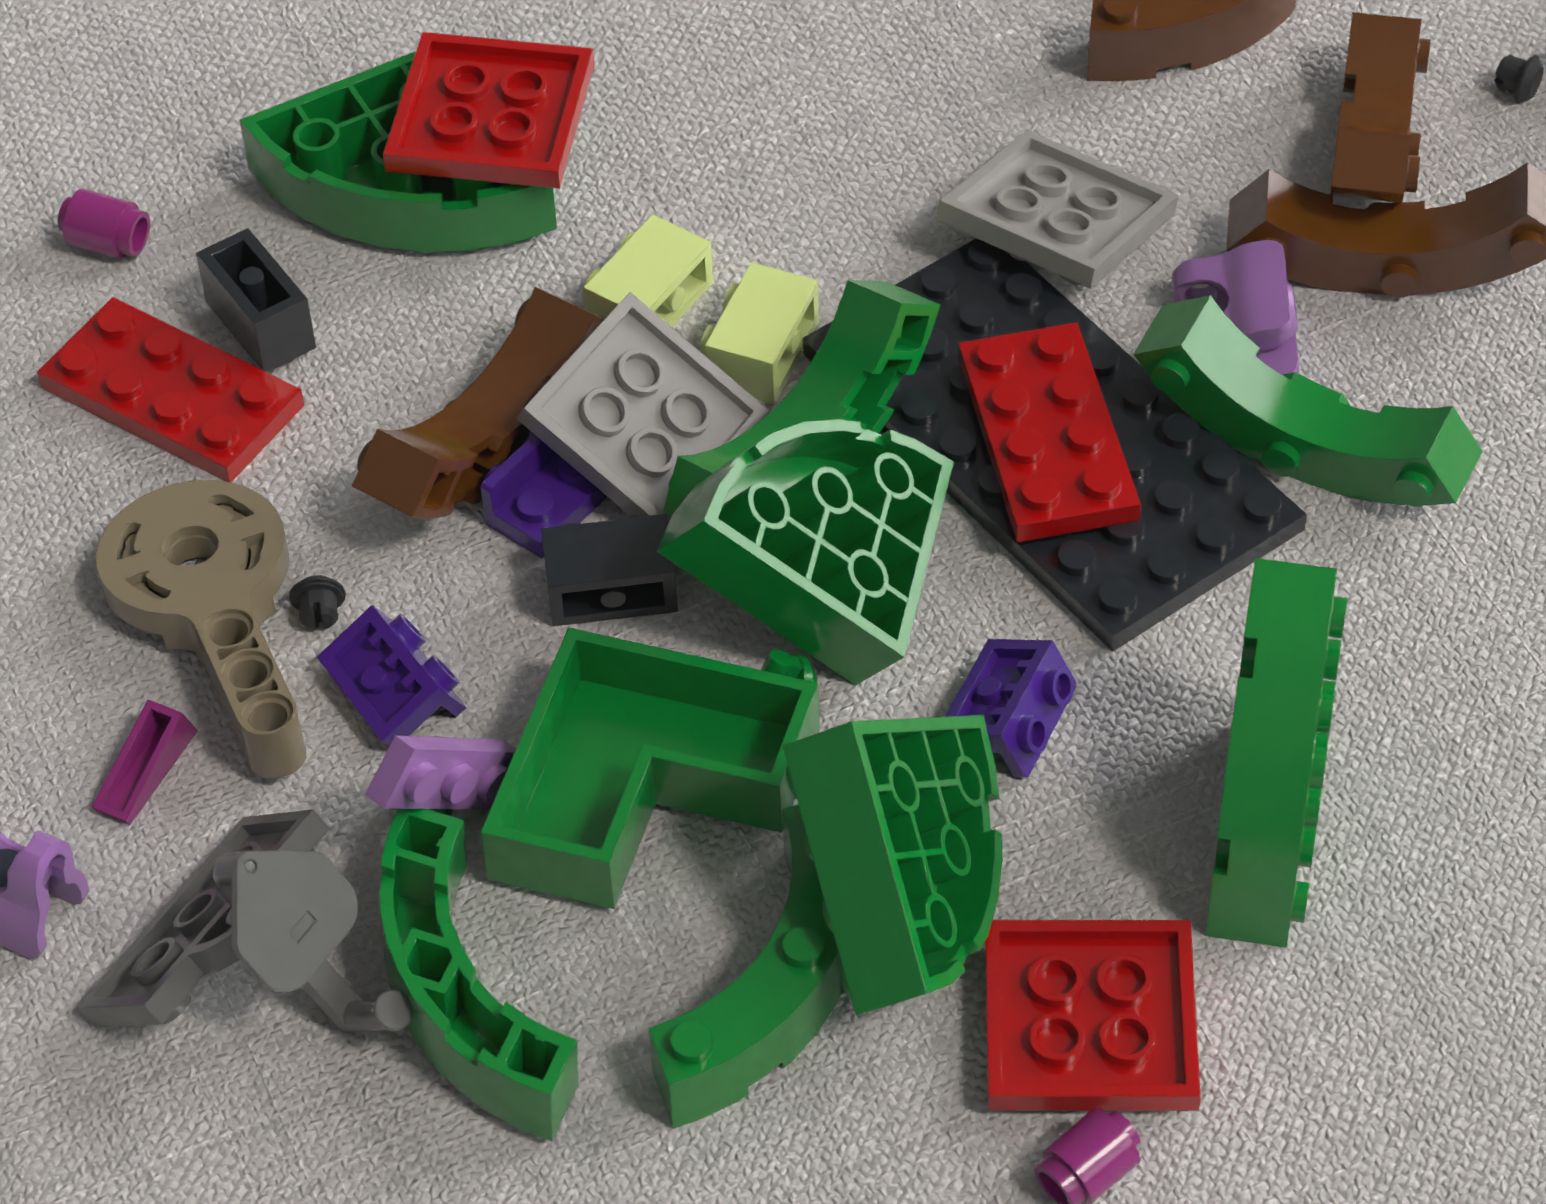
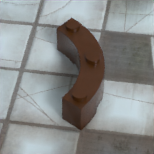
(1141, 36)
(1374, 142)
(1396, 245)
(449, 455)

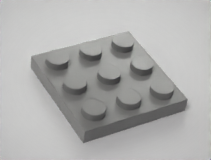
(1057, 208)
(635, 404)

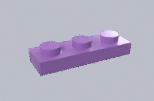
(440, 773)

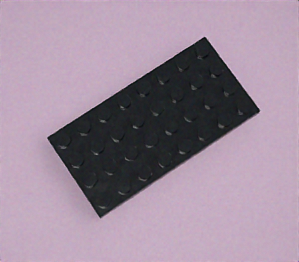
(1199, 498)

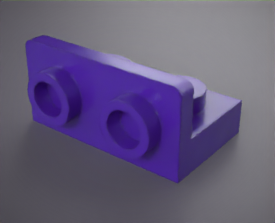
(536, 492)
(388, 674)
(1021, 694)

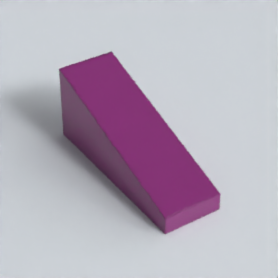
(144, 761)

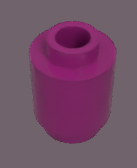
(103, 224)
(1089, 1158)

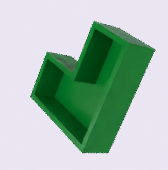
(630, 732)

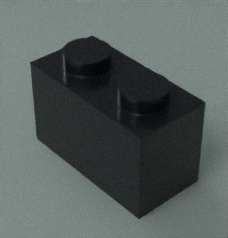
(256, 300)
(608, 570)

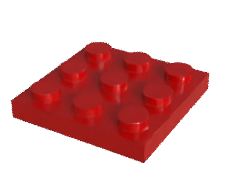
(489, 110)
(1091, 1016)

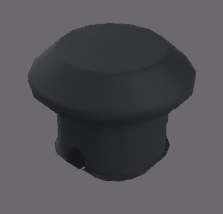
(1519, 76)
(317, 600)

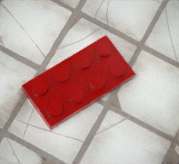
(171, 389)
(1048, 432)

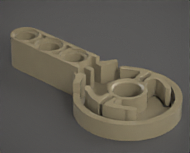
(212, 604)

